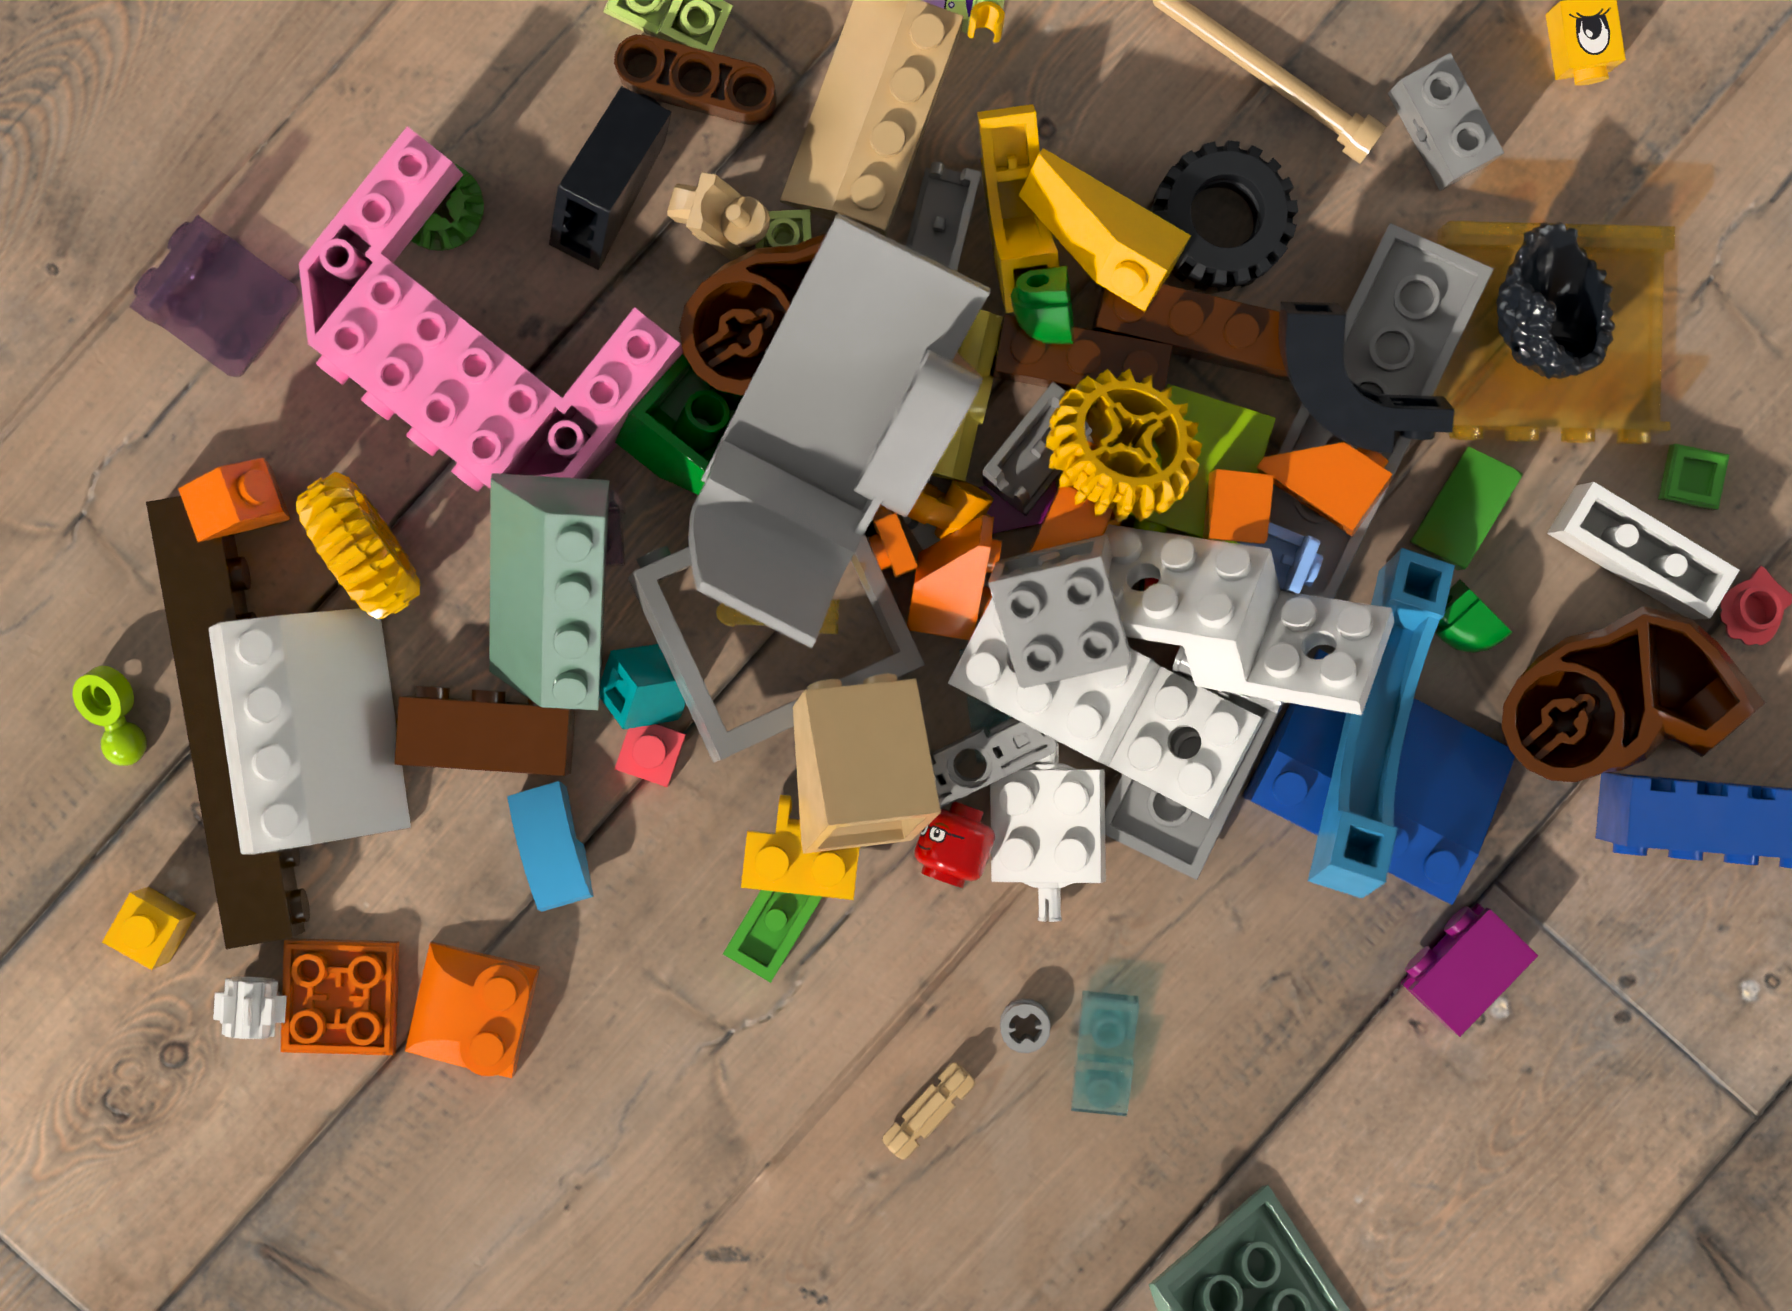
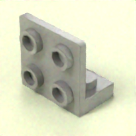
(1059, 612)

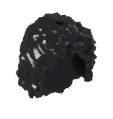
(1555, 305)

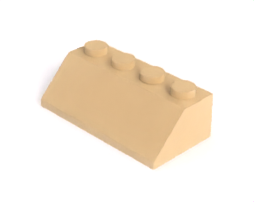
(873, 111)

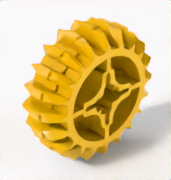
(1123, 475)
(357, 545)

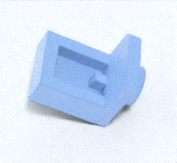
(1293, 557)

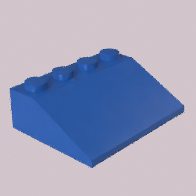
(1442, 794)

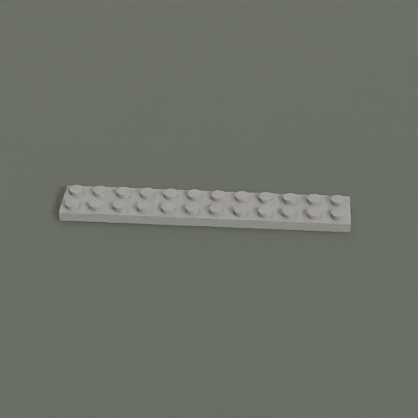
(1394, 344)

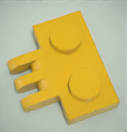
(779, 865)

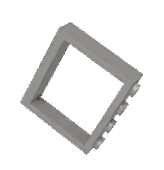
(718, 741)

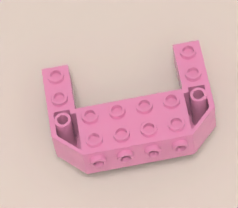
(436, 366)

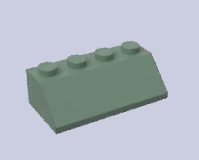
(548, 587)

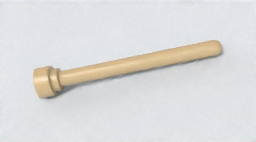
(1354, 132)

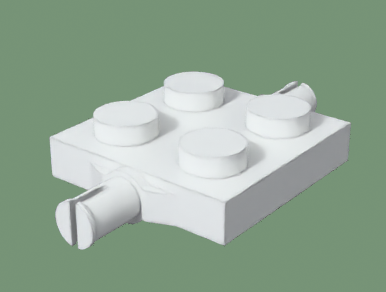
(1049, 829)

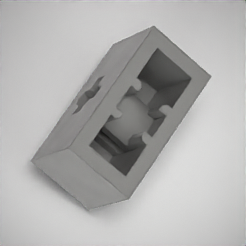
(1445, 121)

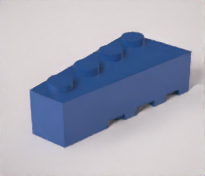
(1695, 818)

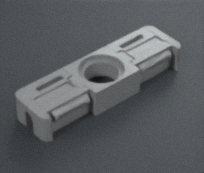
(1006, 750)

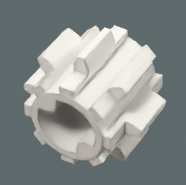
(250, 1007)

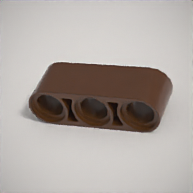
(676, 60)

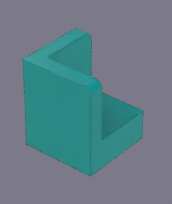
(640, 687)

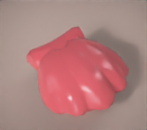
(1754, 608)

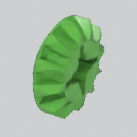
(465, 208)

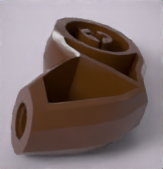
(740, 310)
(1622, 691)

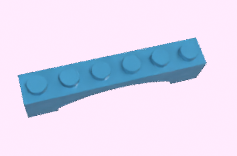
(1359, 808)

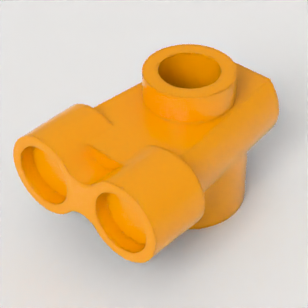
(950, 510)

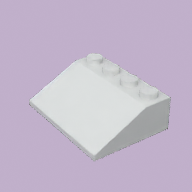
(308, 728)

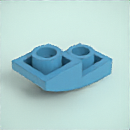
(549, 847)

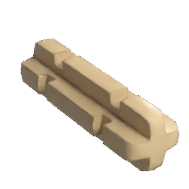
(928, 1111)

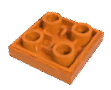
(340, 996)

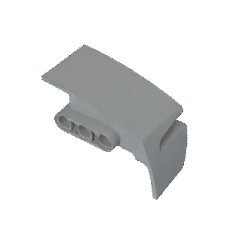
(833, 426)

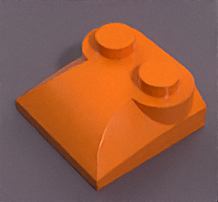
(472, 1010)

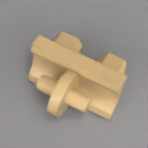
(719, 215)

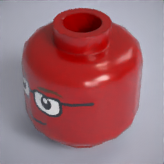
(955, 845)

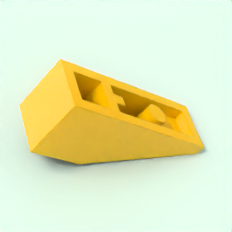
(1104, 230)

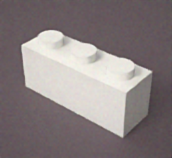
(1643, 551)

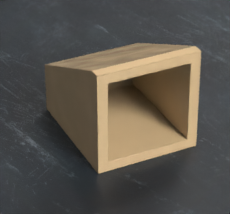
(862, 764)

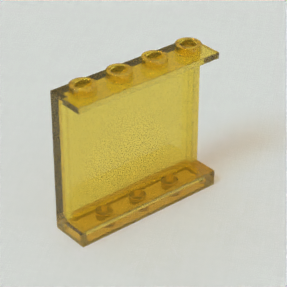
(1612, 398)

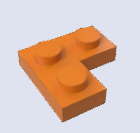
(890, 543)

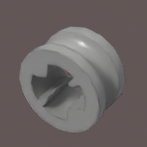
(1023, 1009)

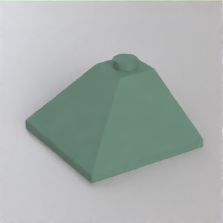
(1248, 1264)

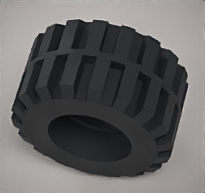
(1261, 189)

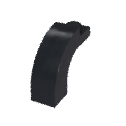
(1314, 361)

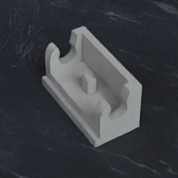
(943, 213)
(1021, 465)

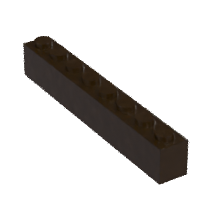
(199, 589)

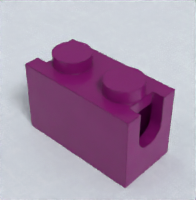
(1467, 967)

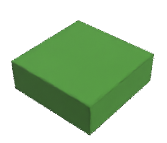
(1693, 477)

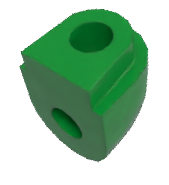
(1045, 305)
(1469, 623)

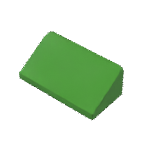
(1466, 508)

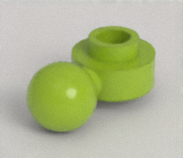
(104, 699)

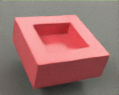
(651, 753)

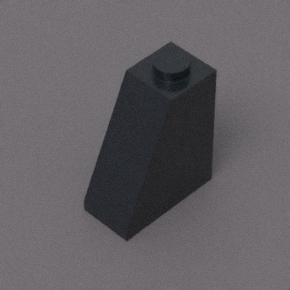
(608, 176)

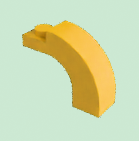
(1017, 235)

